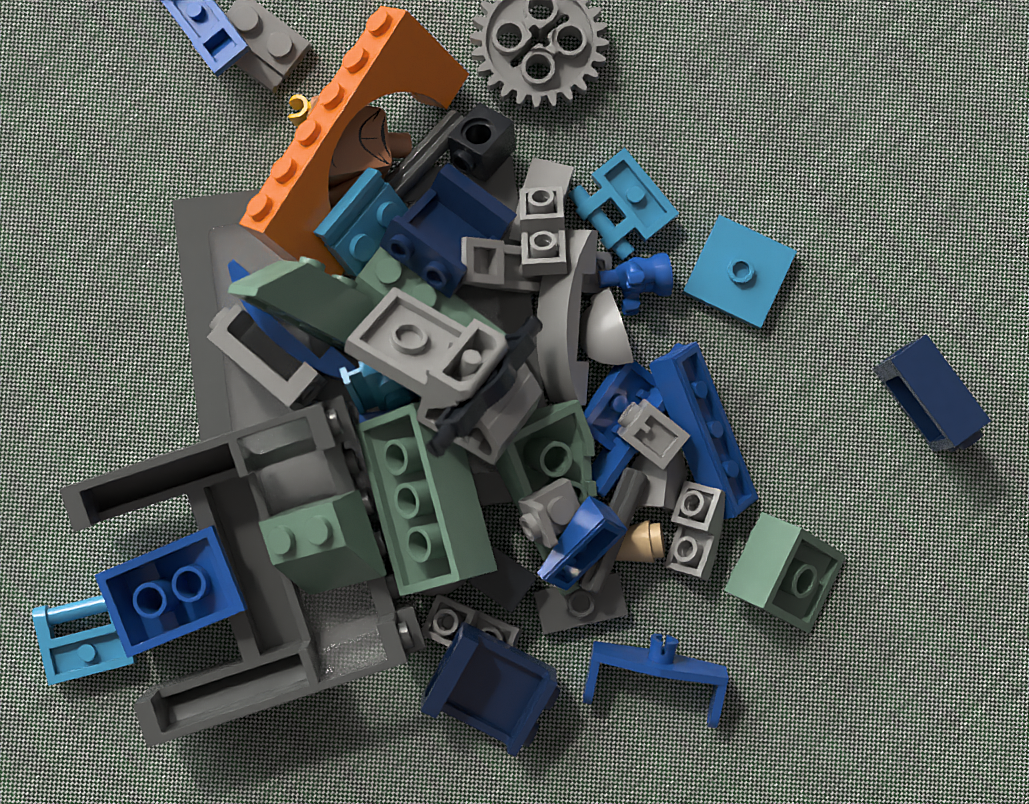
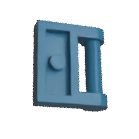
(79, 652)

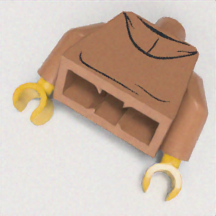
(360, 146)

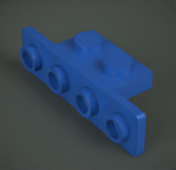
(620, 388)

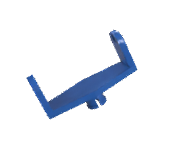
(661, 663)

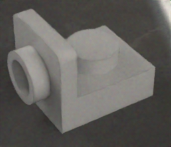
(651, 432)
(548, 512)

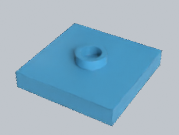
(739, 272)

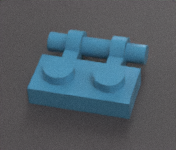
(633, 195)

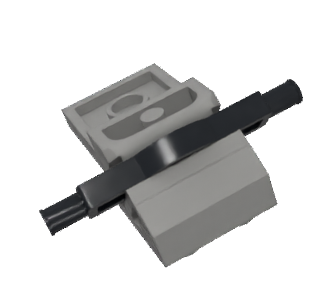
(468, 377)

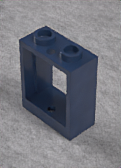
(932, 396)

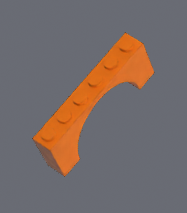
(387, 59)

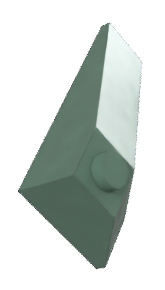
(547, 448)

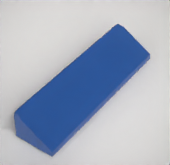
(697, 409)

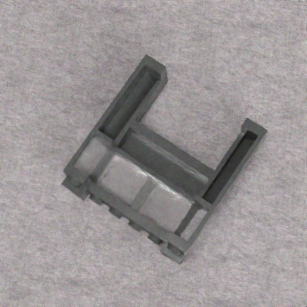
(285, 637)

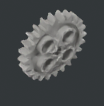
(565, 67)

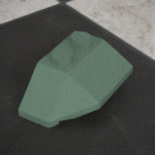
(307, 299)

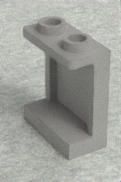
(226, 334)

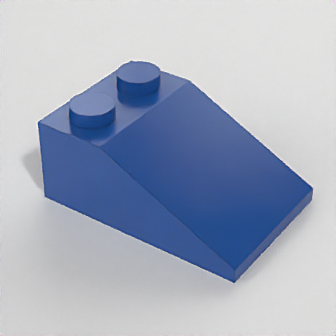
(171, 591)

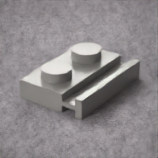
(273, 44)

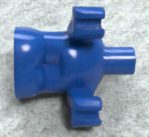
(637, 277)

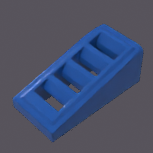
(582, 544)

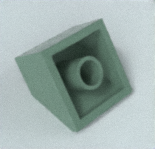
(324, 543)
(785, 572)

